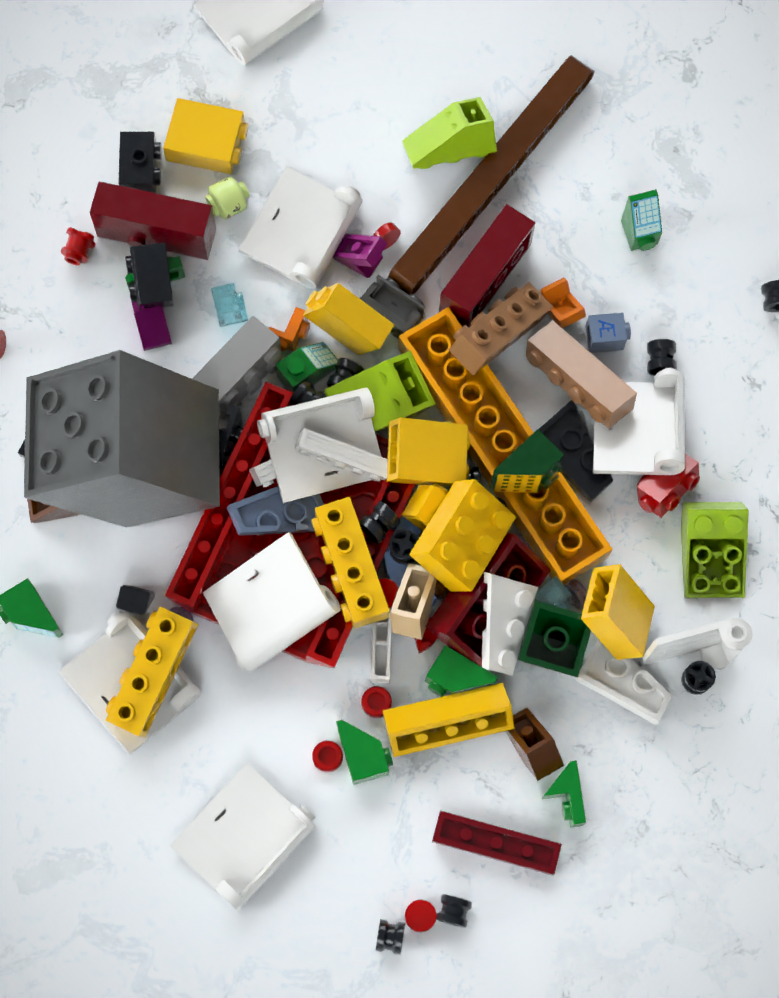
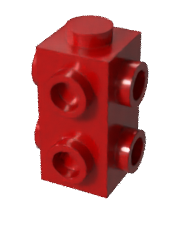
(664, 492)

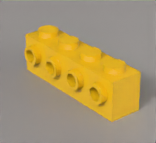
(351, 562)
(151, 672)
(448, 719)

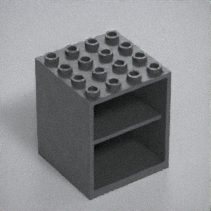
(121, 440)

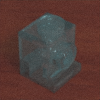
(229, 305)
(554, 594)

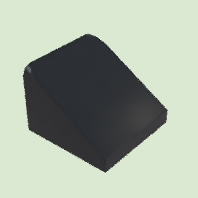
(134, 599)

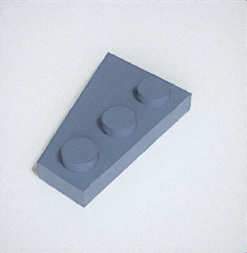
(269, 515)

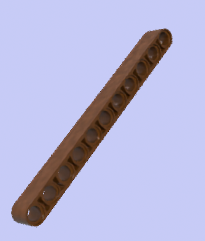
(490, 175)

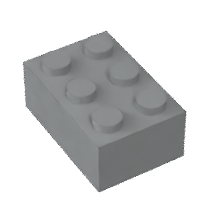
(242, 364)

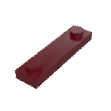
(496, 843)

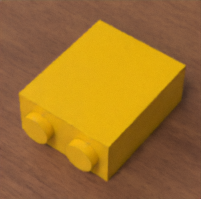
(205, 136)
(347, 319)
(427, 452)
(618, 612)

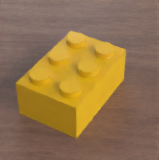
(463, 535)

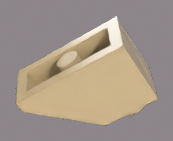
(413, 602)

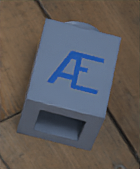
(607, 332)

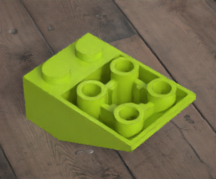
(453, 134)
(395, 389)
(714, 549)

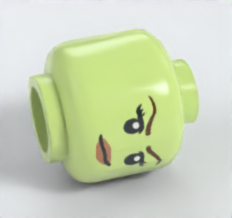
(227, 198)

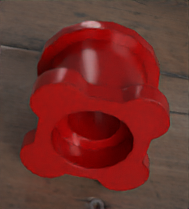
(77, 246)

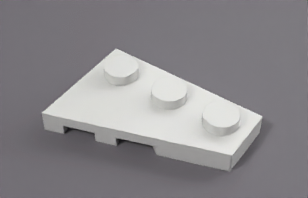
(508, 614)
(624, 683)

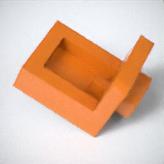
(566, 307)
(296, 329)

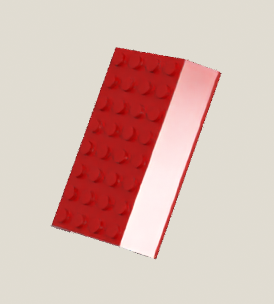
(219, 550)

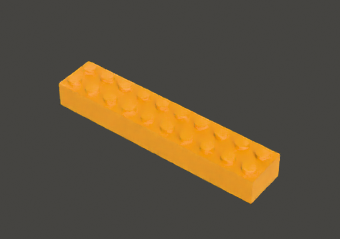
(553, 517)

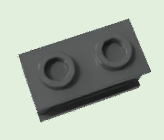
(395, 305)

